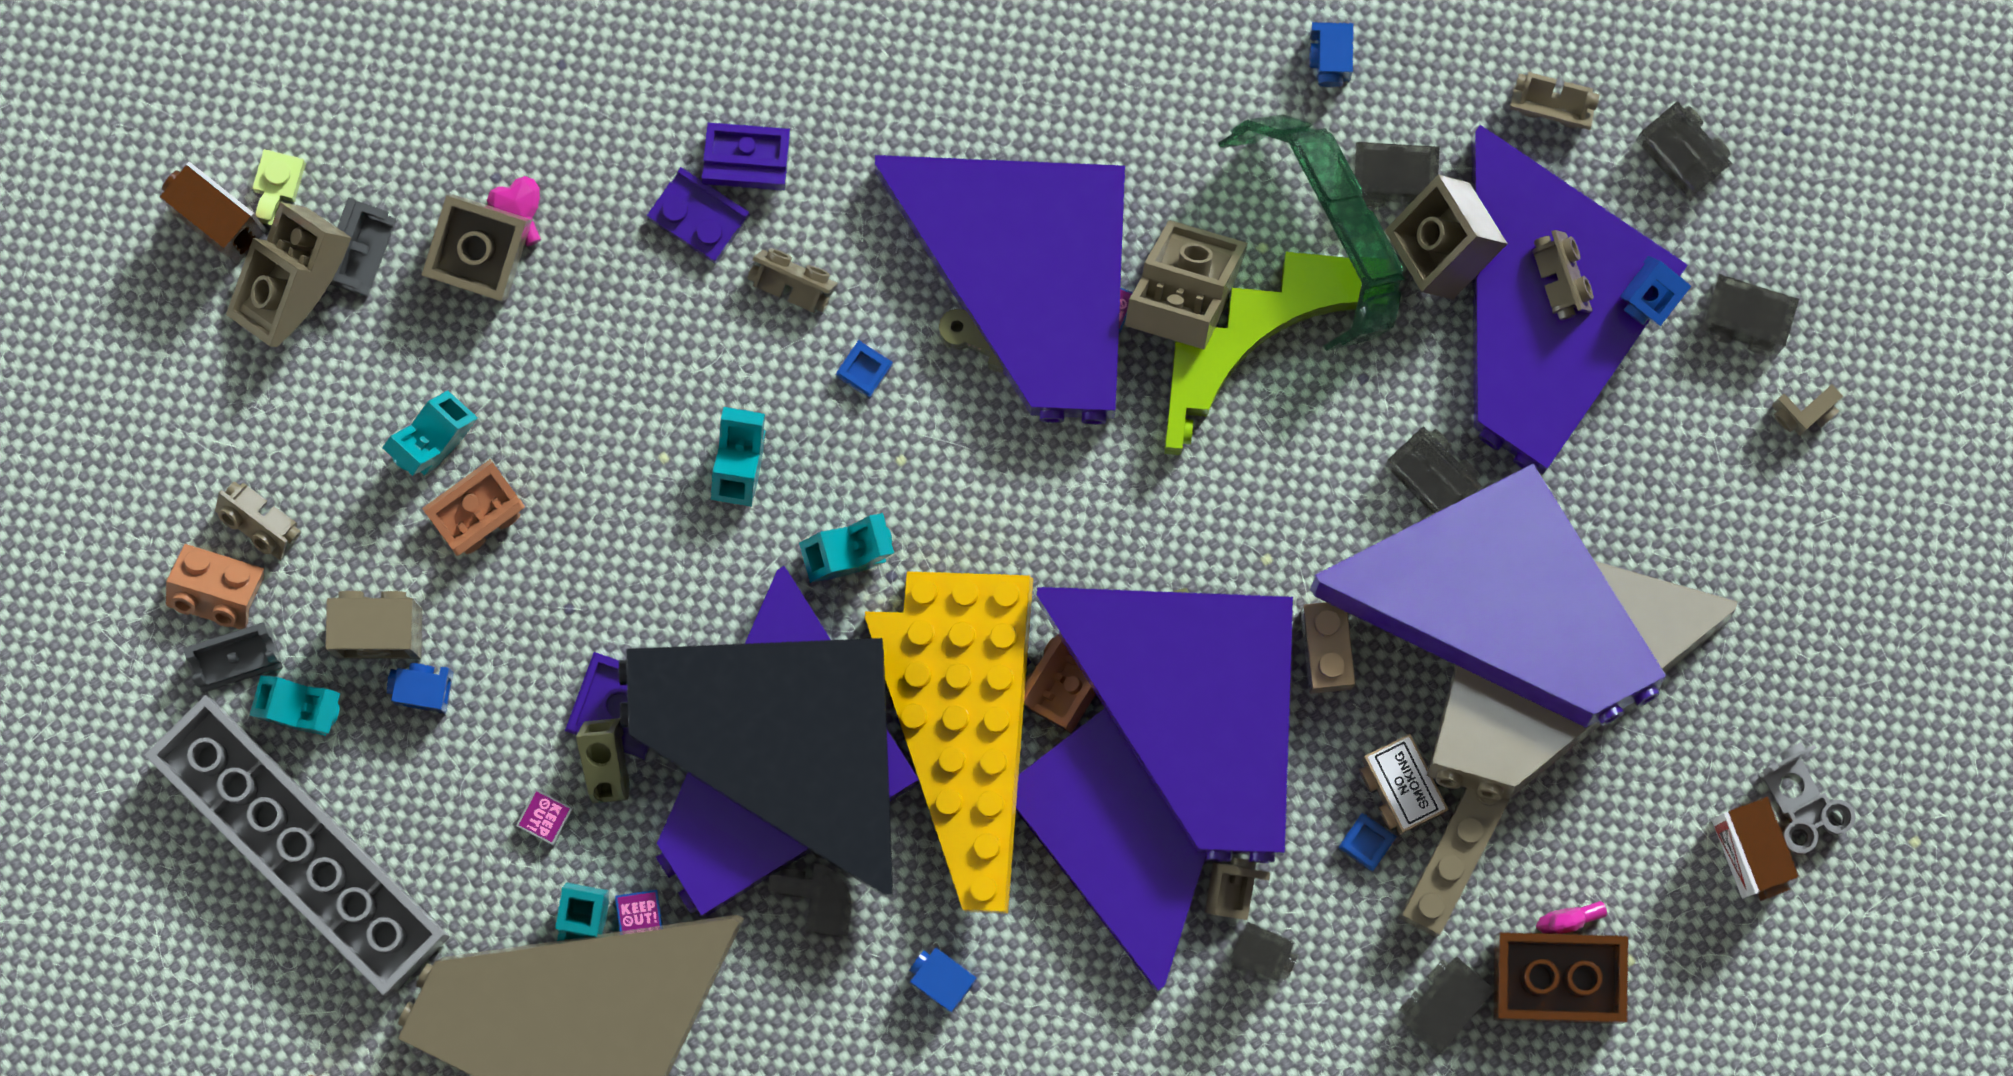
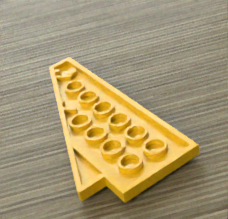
(959, 696)

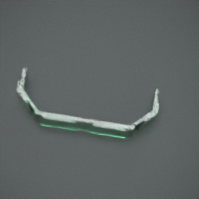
(1348, 214)

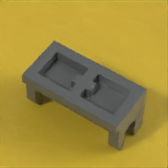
(370, 236)
(233, 657)

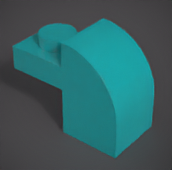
(431, 435)
(738, 456)
(847, 549)
(295, 705)
(581, 911)

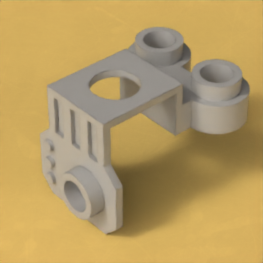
(1811, 807)

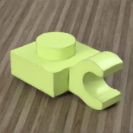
(277, 180)

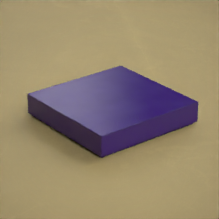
(601, 700)

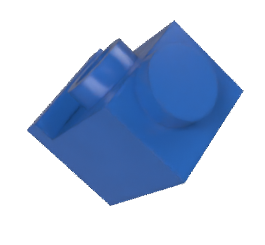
(1332, 52)
(1668, 292)
(420, 687)

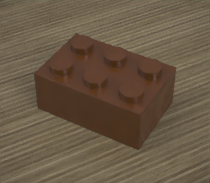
(1560, 978)

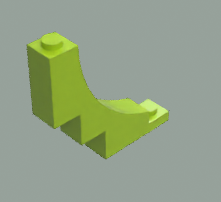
(1309, 288)

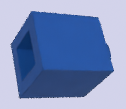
(941, 979)

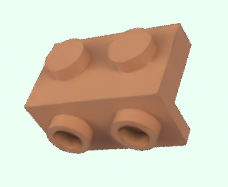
(474, 509)
(213, 586)
(1058, 687)

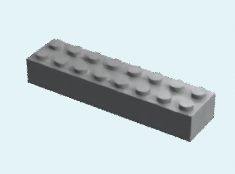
(297, 846)

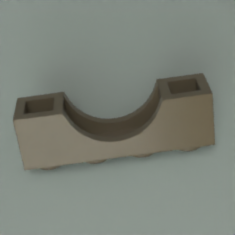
(1452, 862)

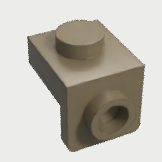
(1818, 411)
(1232, 888)

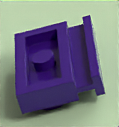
(746, 156)
(698, 215)

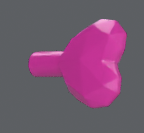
(520, 199)
(1570, 919)

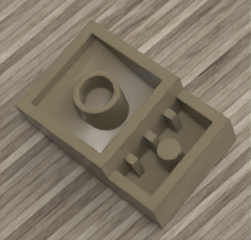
(286, 273)
(1185, 284)

